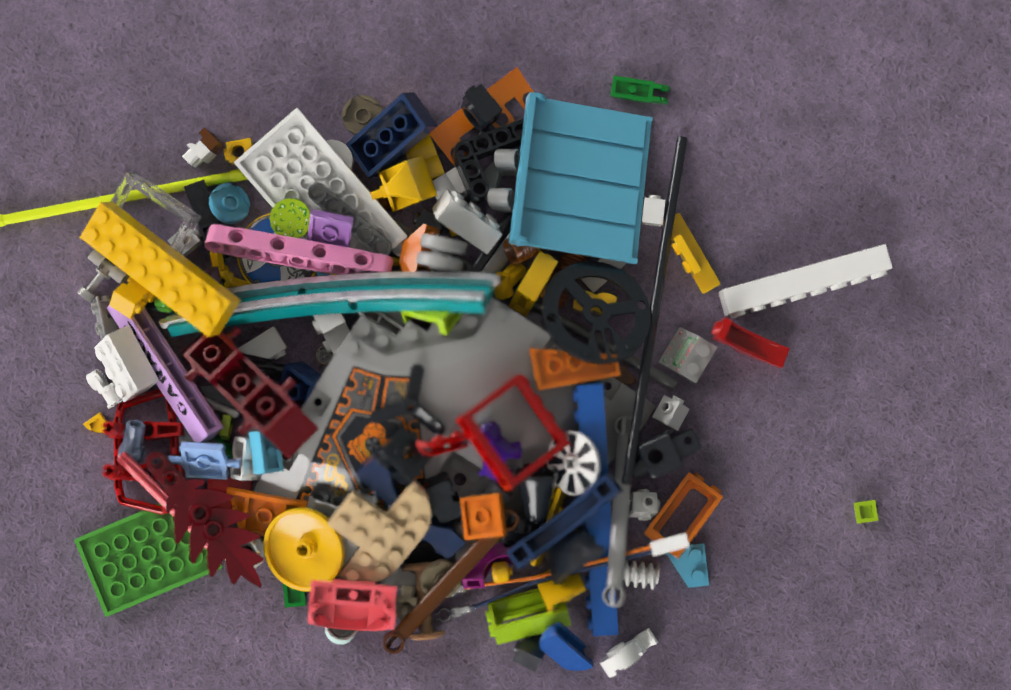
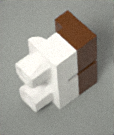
(204, 150)

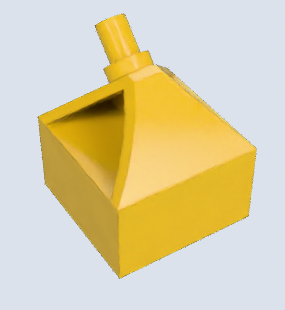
(405, 184)

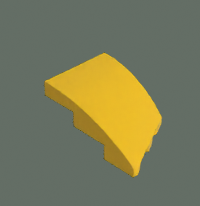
(556, 593)

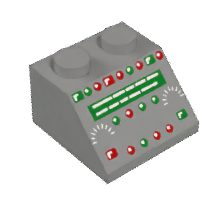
(687, 355)

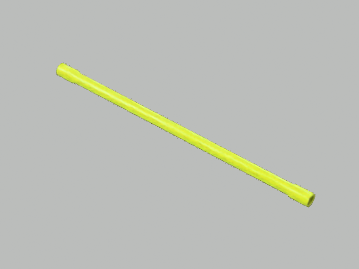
(231, 176)

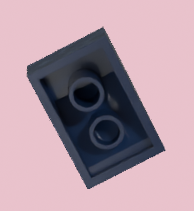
(305, 380)

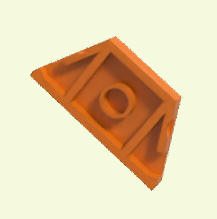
(261, 507)

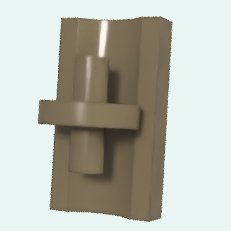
(405, 602)

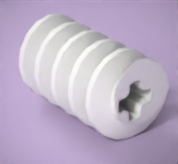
(641, 574)

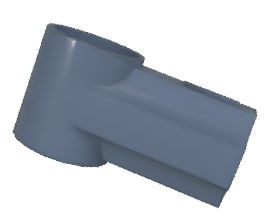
(133, 440)

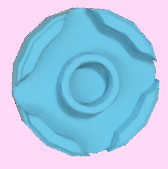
(229, 203)

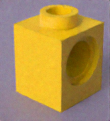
(233, 145)

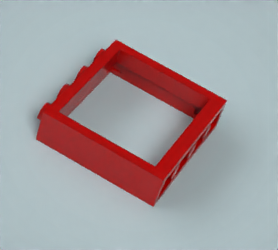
(487, 451)

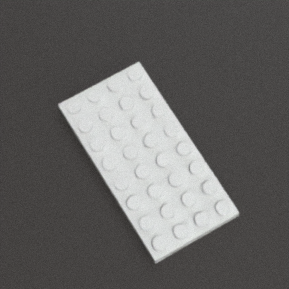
(295, 158)

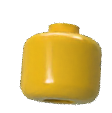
(501, 572)

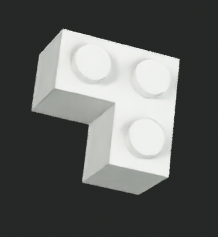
(333, 329)

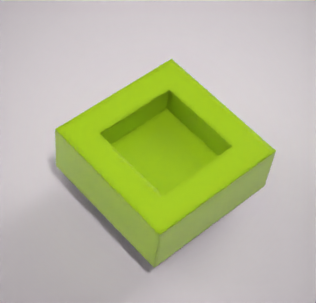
(227, 423)
(865, 511)

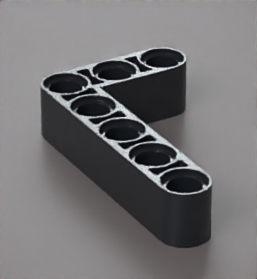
(475, 154)

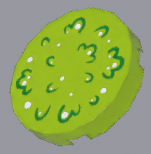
(290, 218)

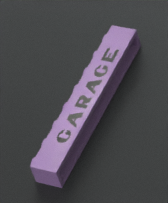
(182, 396)

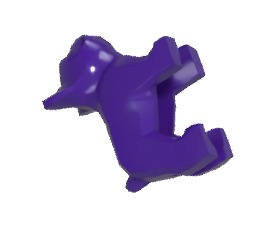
(501, 445)

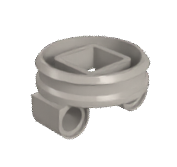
(504, 164)

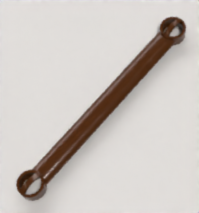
(443, 588)

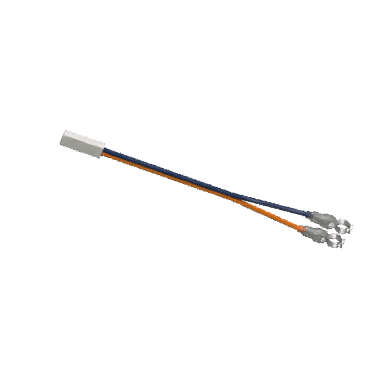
(658, 547)

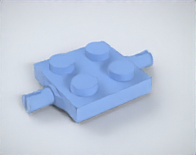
(204, 460)

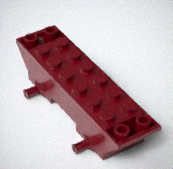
(250, 391)

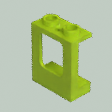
(445, 319)

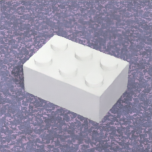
(467, 220)
(126, 363)

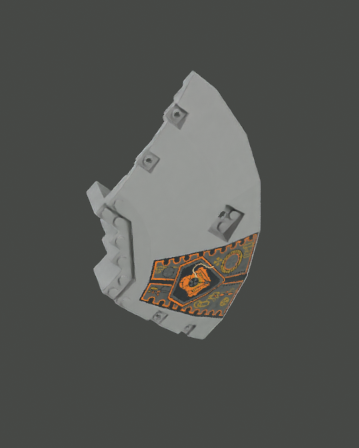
(459, 372)

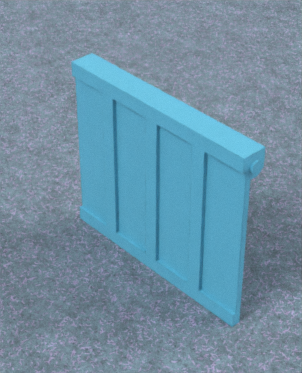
(580, 179)

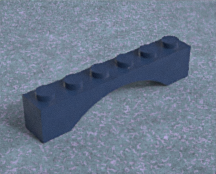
(381, 480)
(565, 522)

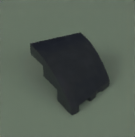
(572, 554)

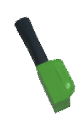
(158, 305)

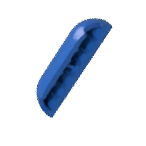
(565, 648)

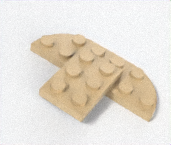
(381, 536)

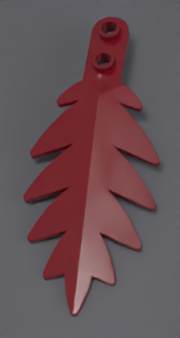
(207, 523)

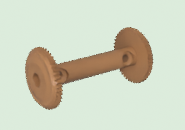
(426, 631)

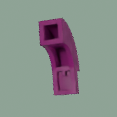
(477, 576)

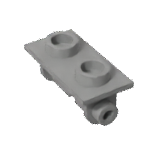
(104, 324)

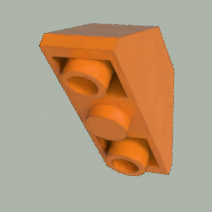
(412, 246)

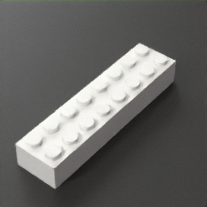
(804, 280)

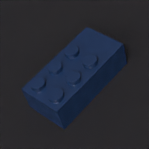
(391, 134)

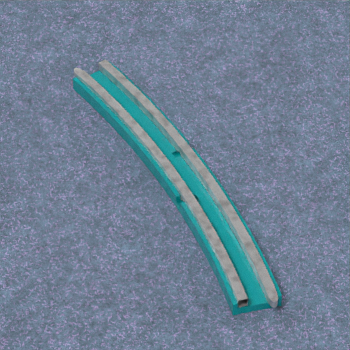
(354, 294)

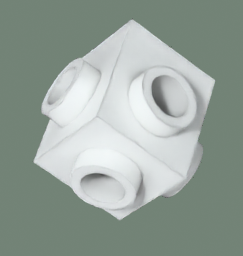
(643, 504)

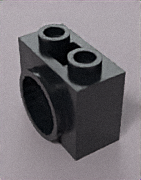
(480, 107)
(391, 456)

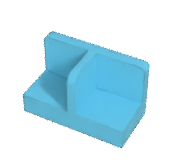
(265, 455)

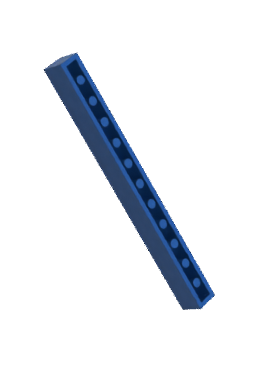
(592, 424)

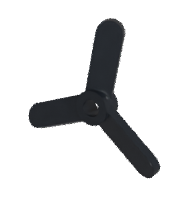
(412, 396)

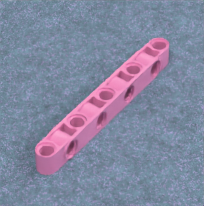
(294, 251)

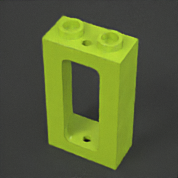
(521, 605)

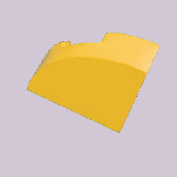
(95, 423)

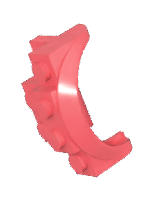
(352, 605)

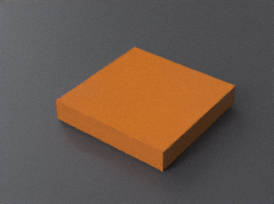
(483, 516)

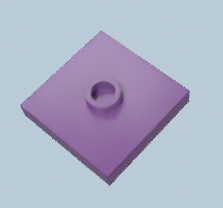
(330, 228)

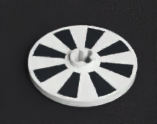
(586, 464)

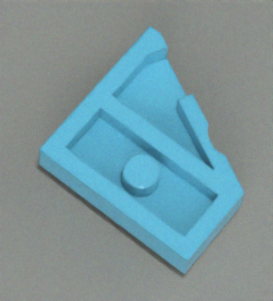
(692, 565)

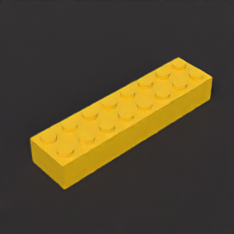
(160, 268)

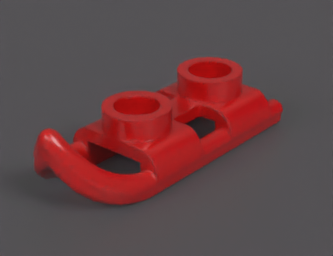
(438, 442)

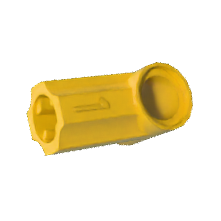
(508, 279)

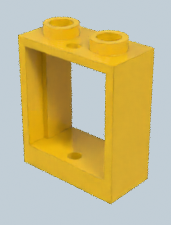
(533, 283)

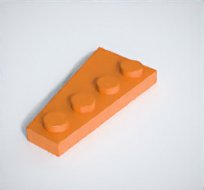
(560, 369)

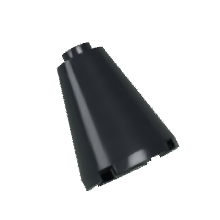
(537, 492)

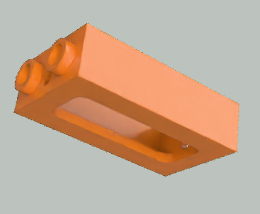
(691, 481)

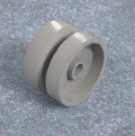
(441, 253)

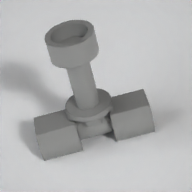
(105, 270)

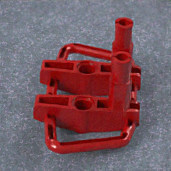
(161, 431)

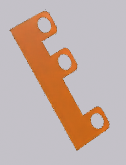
(510, 86)

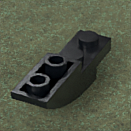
(199, 199)

